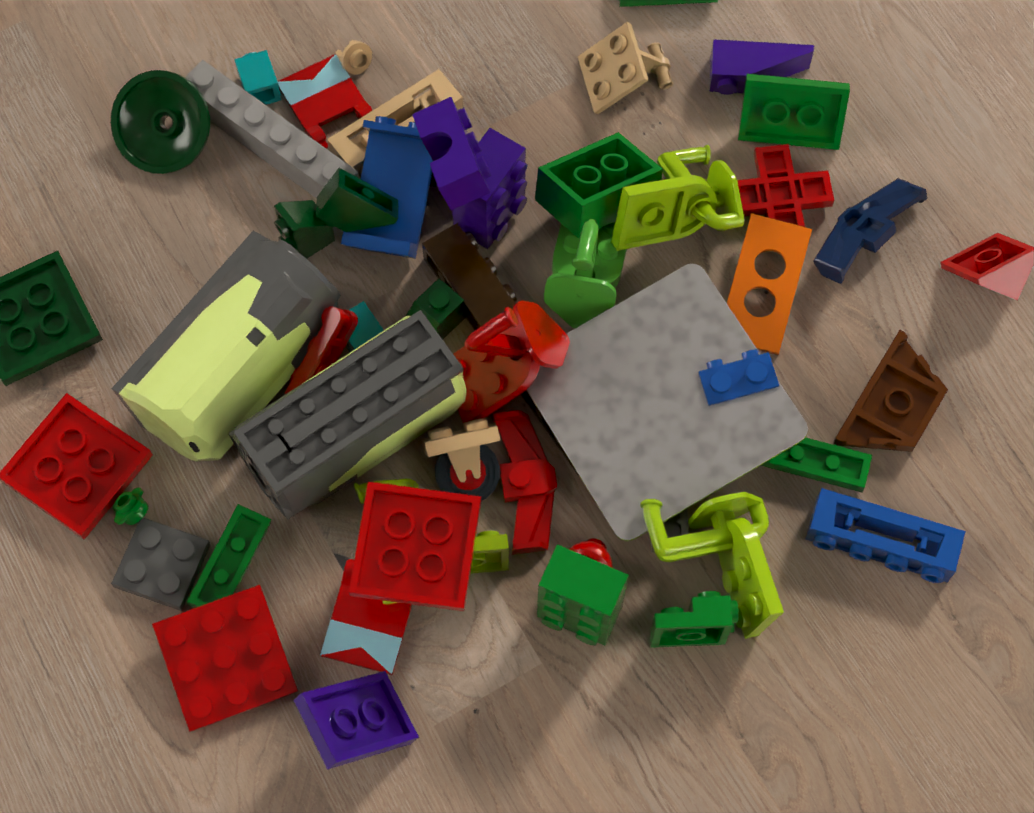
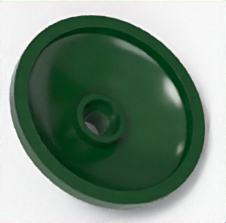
(140, 121)

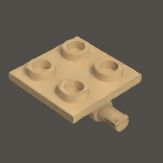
(618, 67)

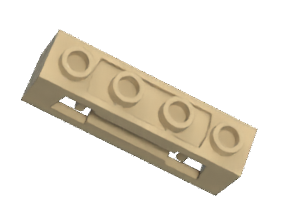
(398, 108)

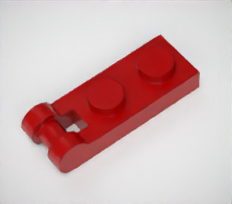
(326, 346)

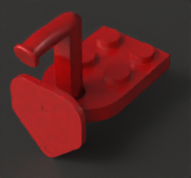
(506, 356)

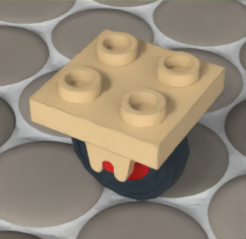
(464, 459)

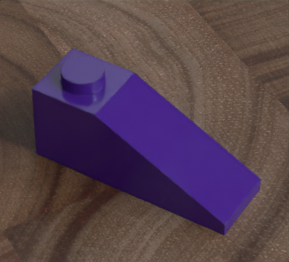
(735, 59)

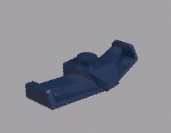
(866, 227)

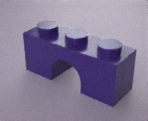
(445, 135)

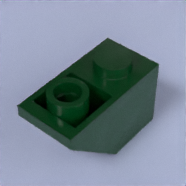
(301, 227)

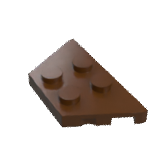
(894, 402)

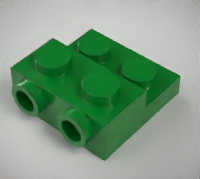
(706, 622)

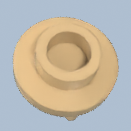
(355, 57)

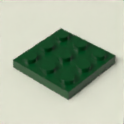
(41, 318)

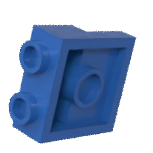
(738, 378)

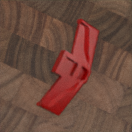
(527, 480)

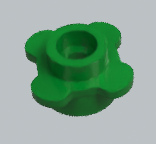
(130, 507)

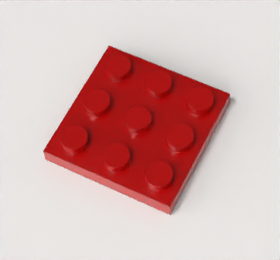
(75, 465)
(415, 546)
(225, 658)

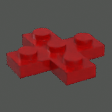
(780, 191)

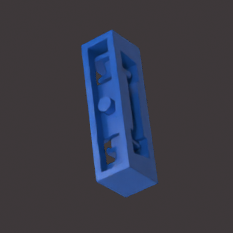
(933, 559)

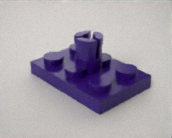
(355, 719)

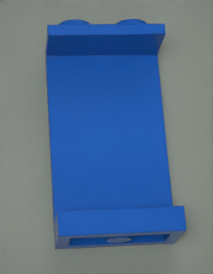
(400, 167)

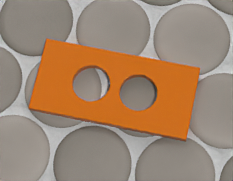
(791, 243)

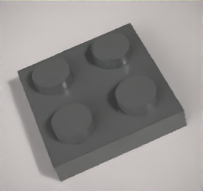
(161, 564)

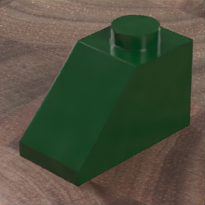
(354, 204)
(441, 307)

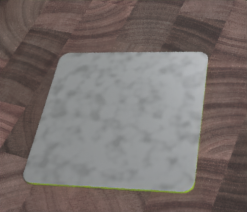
(636, 407)

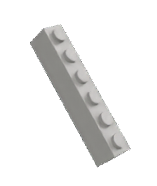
(266, 131)

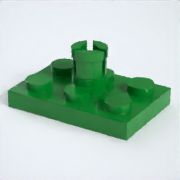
(793, 111)

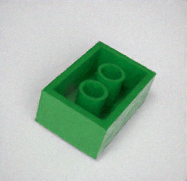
(591, 181)
(580, 596)

